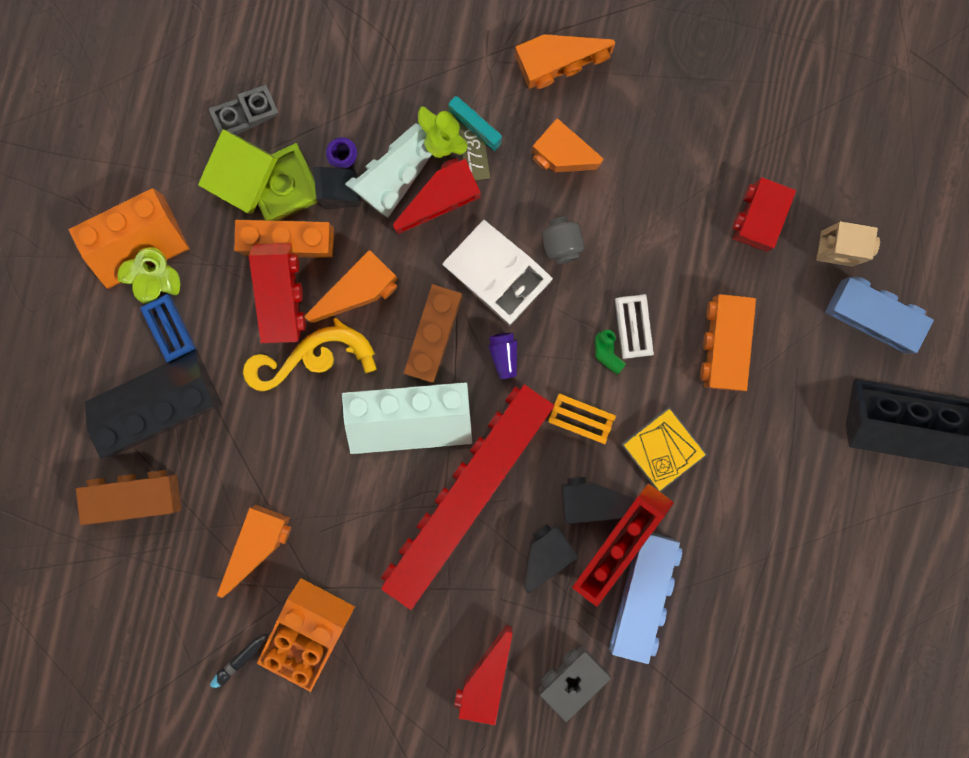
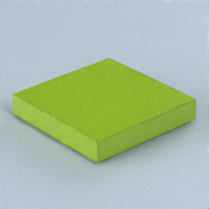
(237, 171)
(288, 187)

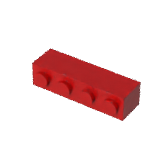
(623, 544)

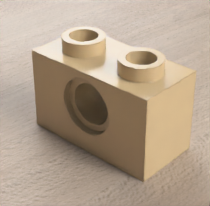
(848, 244)

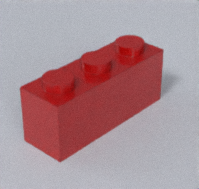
(277, 292)

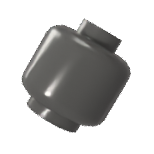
(563, 240)

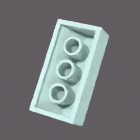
(407, 418)

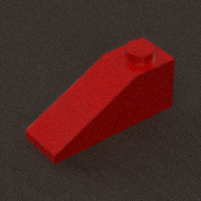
(444, 192)
(484, 684)

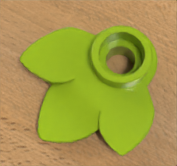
(441, 133)
(149, 280)

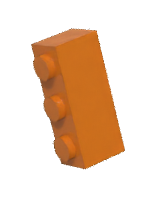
(307, 238)
(728, 342)

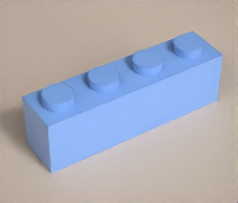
(644, 599)

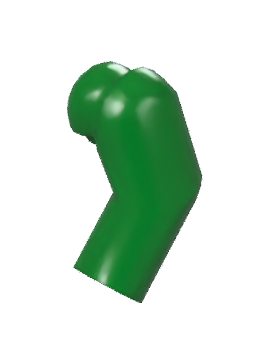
(605, 351)

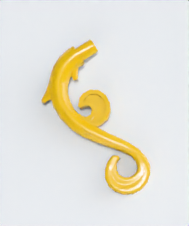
(304, 350)

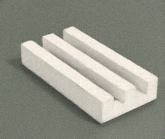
(642, 299)

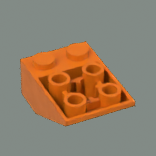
(305, 634)

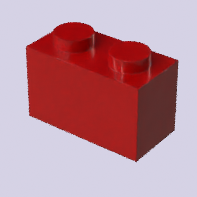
(763, 214)

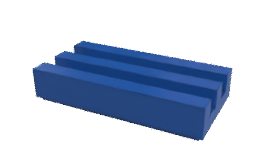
(157, 304)

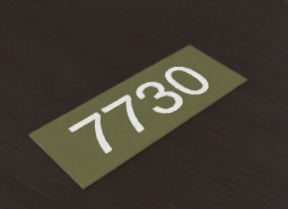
(475, 154)

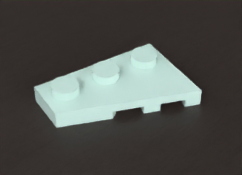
(394, 173)

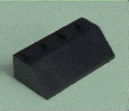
(150, 405)
(909, 423)

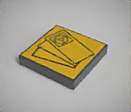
(663, 449)

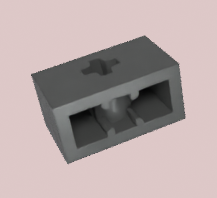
(570, 698)

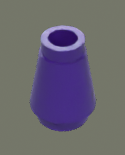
(340, 147)
(504, 354)

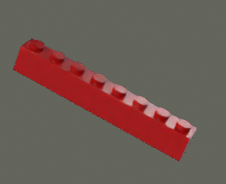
(467, 496)

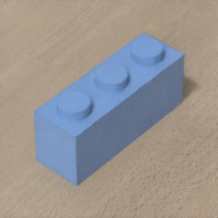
(879, 315)

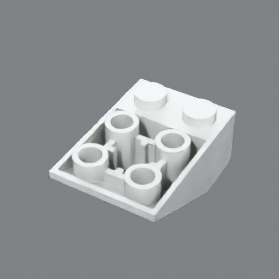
(497, 272)

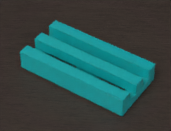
(475, 123)

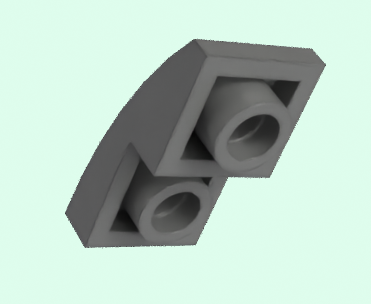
(244, 112)

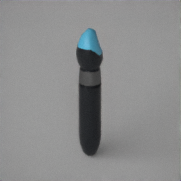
(239, 660)

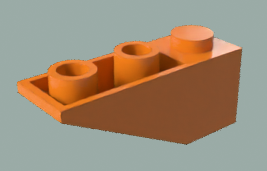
(557, 55)

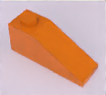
(359, 286)
(258, 538)

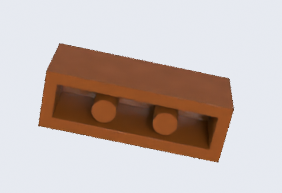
(433, 333)
(128, 497)

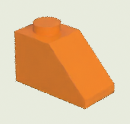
(564, 151)

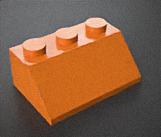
(126, 230)

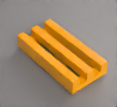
(605, 427)

